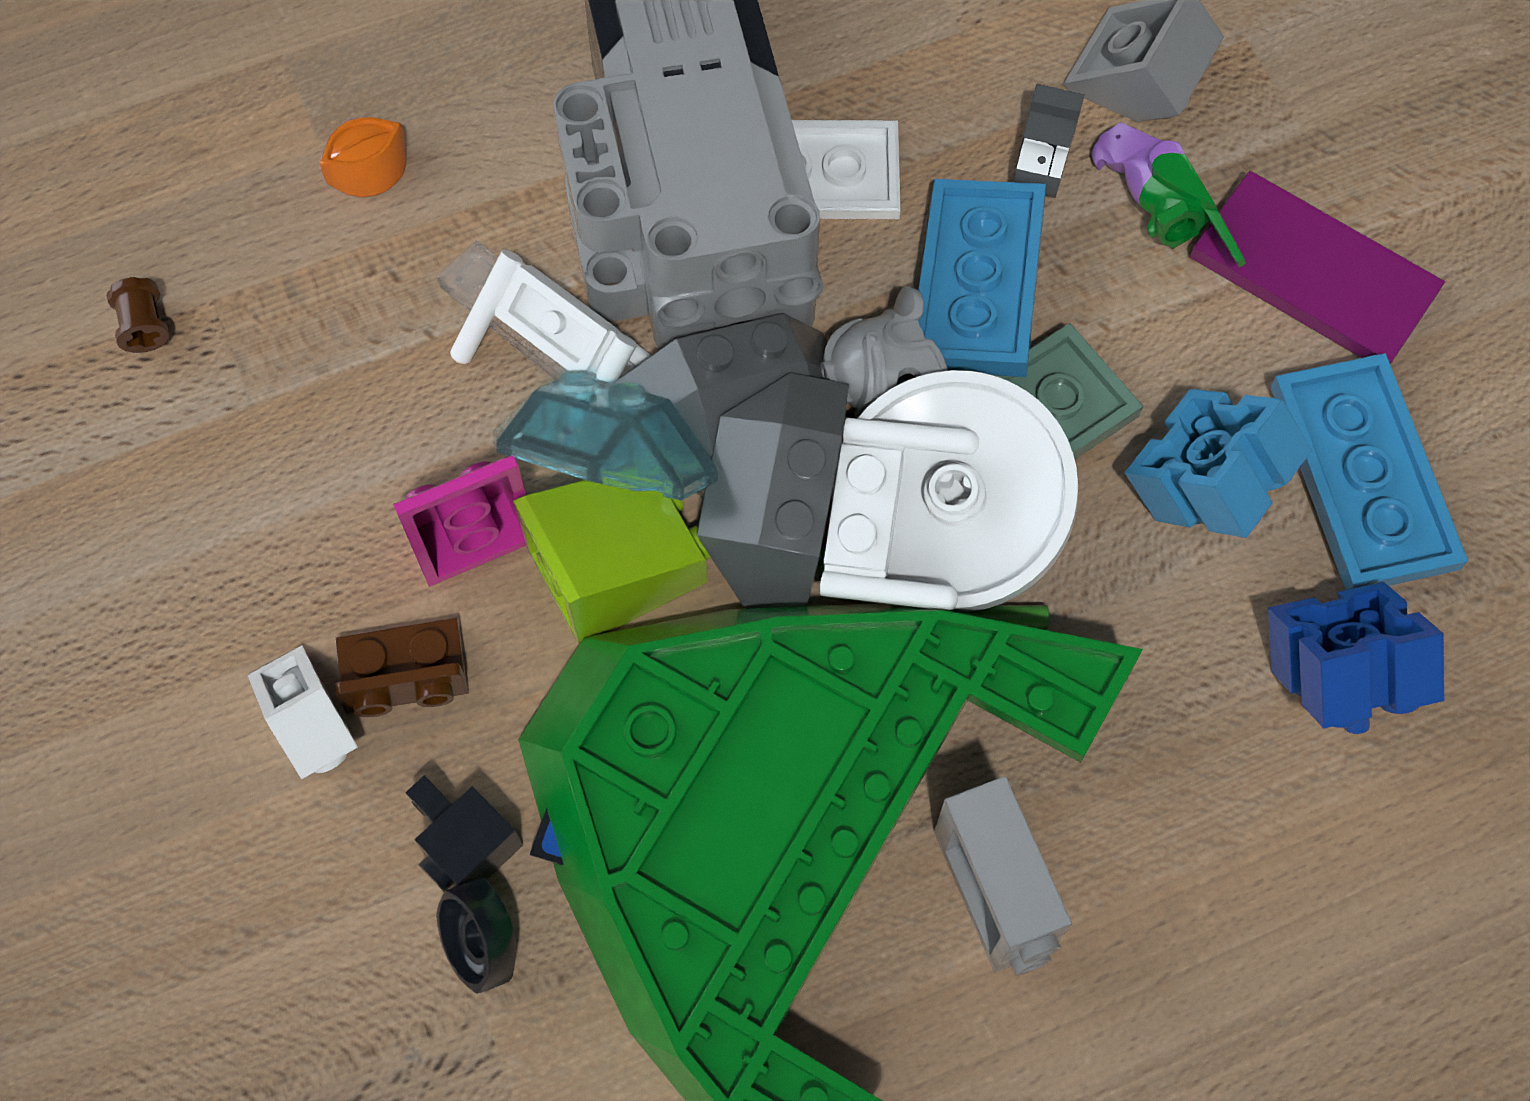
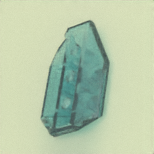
(607, 436)

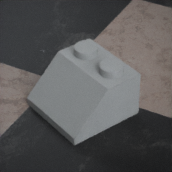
(1146, 58)

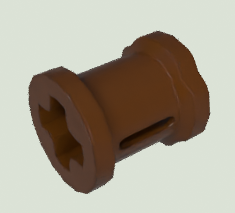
(137, 315)

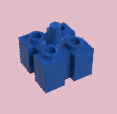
(1356, 656)

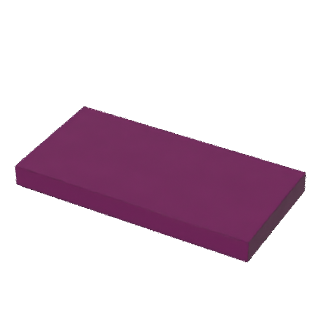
(1319, 270)

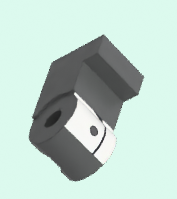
(1048, 137)

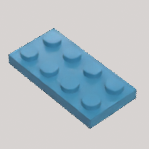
(982, 273)
(1370, 474)

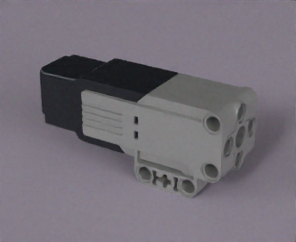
(690, 166)

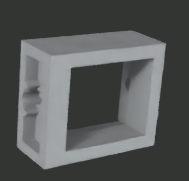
(1002, 877)

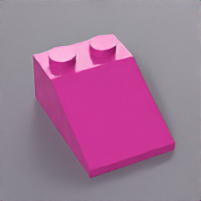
(464, 519)

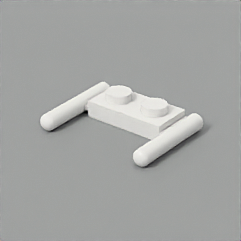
(546, 318)
(867, 509)

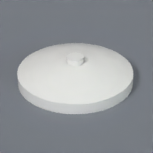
(985, 517)

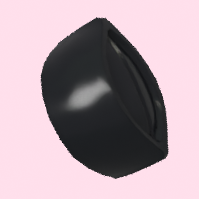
(477, 935)

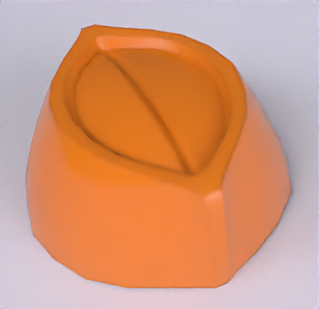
(364, 156)

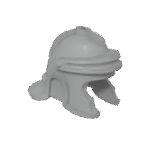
(881, 351)

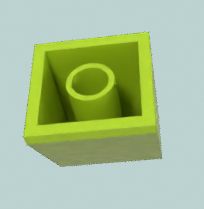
(610, 552)

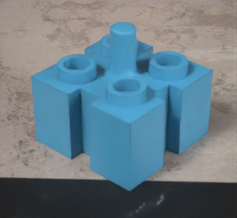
(1219, 462)

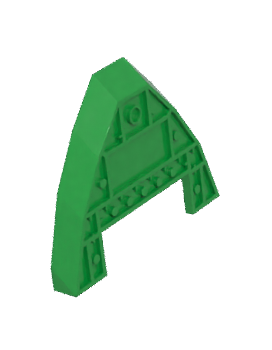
(737, 786)

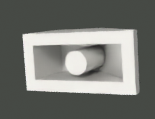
(302, 713)

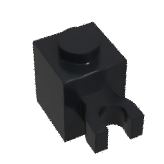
(463, 837)

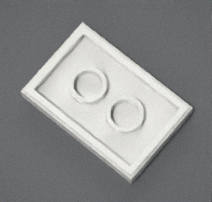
(852, 167)

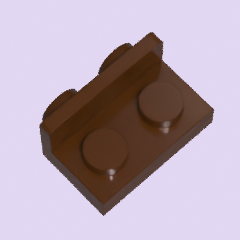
(401, 667)

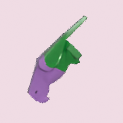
(1163, 185)

